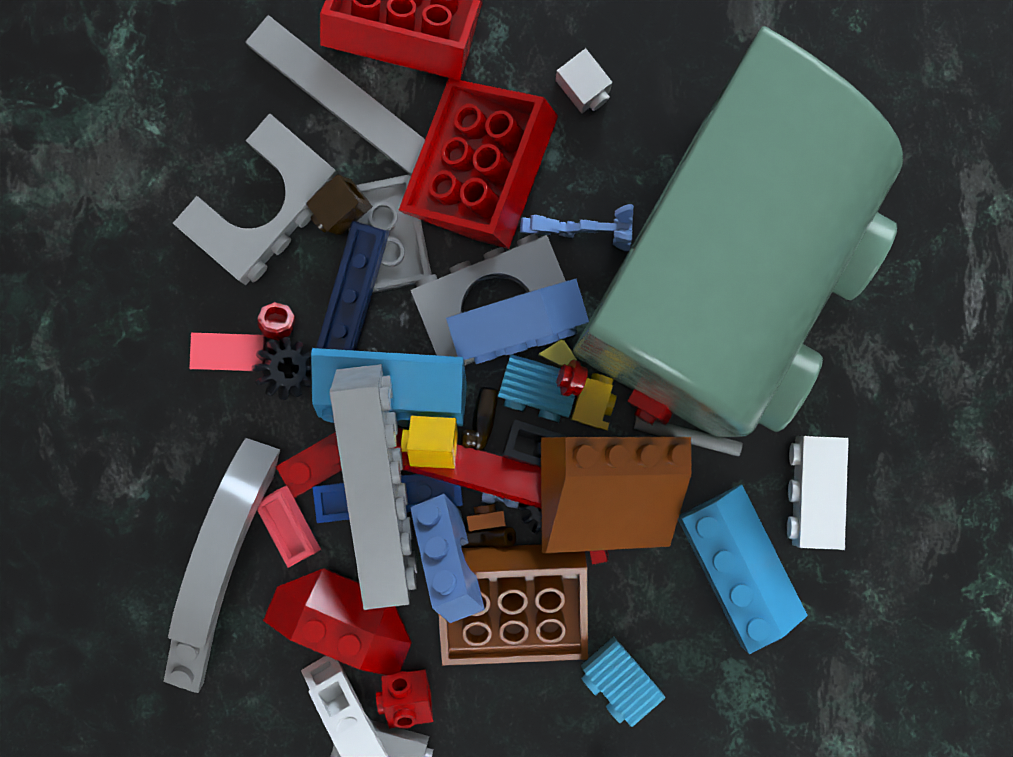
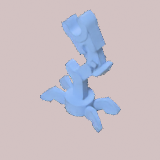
(621, 227)

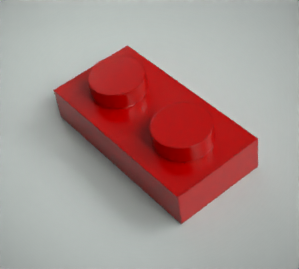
(311, 466)

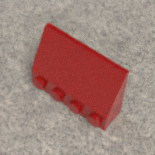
(407, 33)
(479, 161)

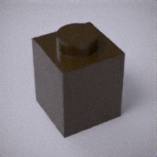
(338, 205)

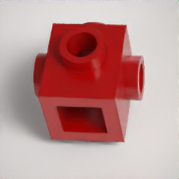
(405, 699)

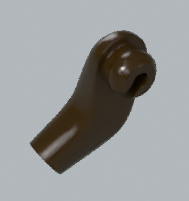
(482, 420)
(491, 537)

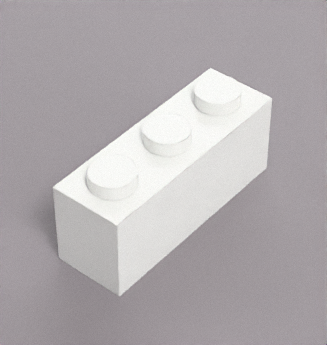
(818, 492)

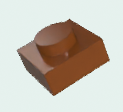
(485, 517)

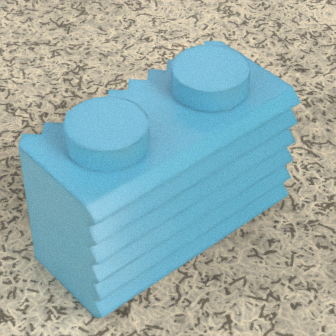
(534, 386)
(621, 682)

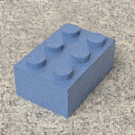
(518, 322)

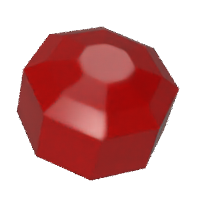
(276, 321)

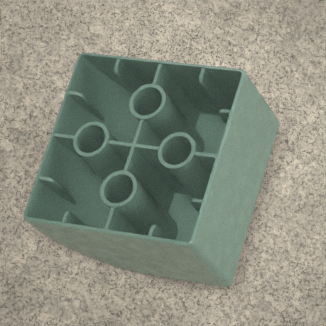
(750, 246)

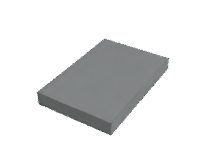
(405, 252)

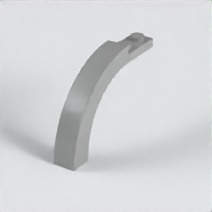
(213, 562)

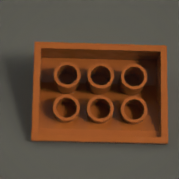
(612, 491)
(531, 608)

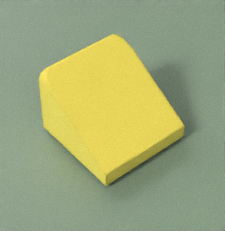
(558, 354)

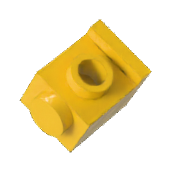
(595, 402)

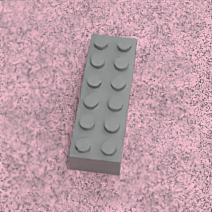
(374, 485)

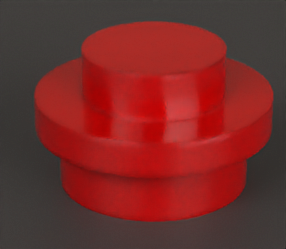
(572, 378)

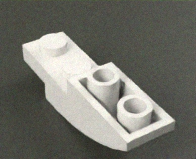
(341, 710)

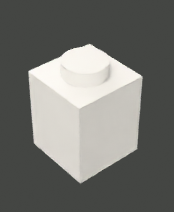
(584, 82)

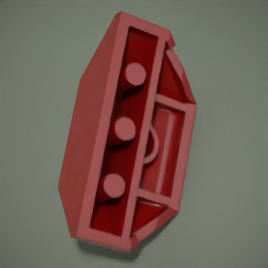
(329, 617)

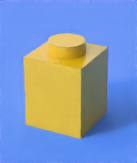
(431, 442)

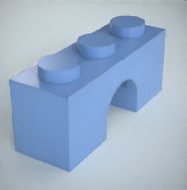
(449, 580)

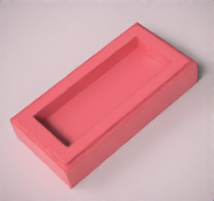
(225, 351)
(287, 526)

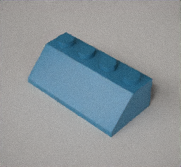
(419, 382)
(743, 569)

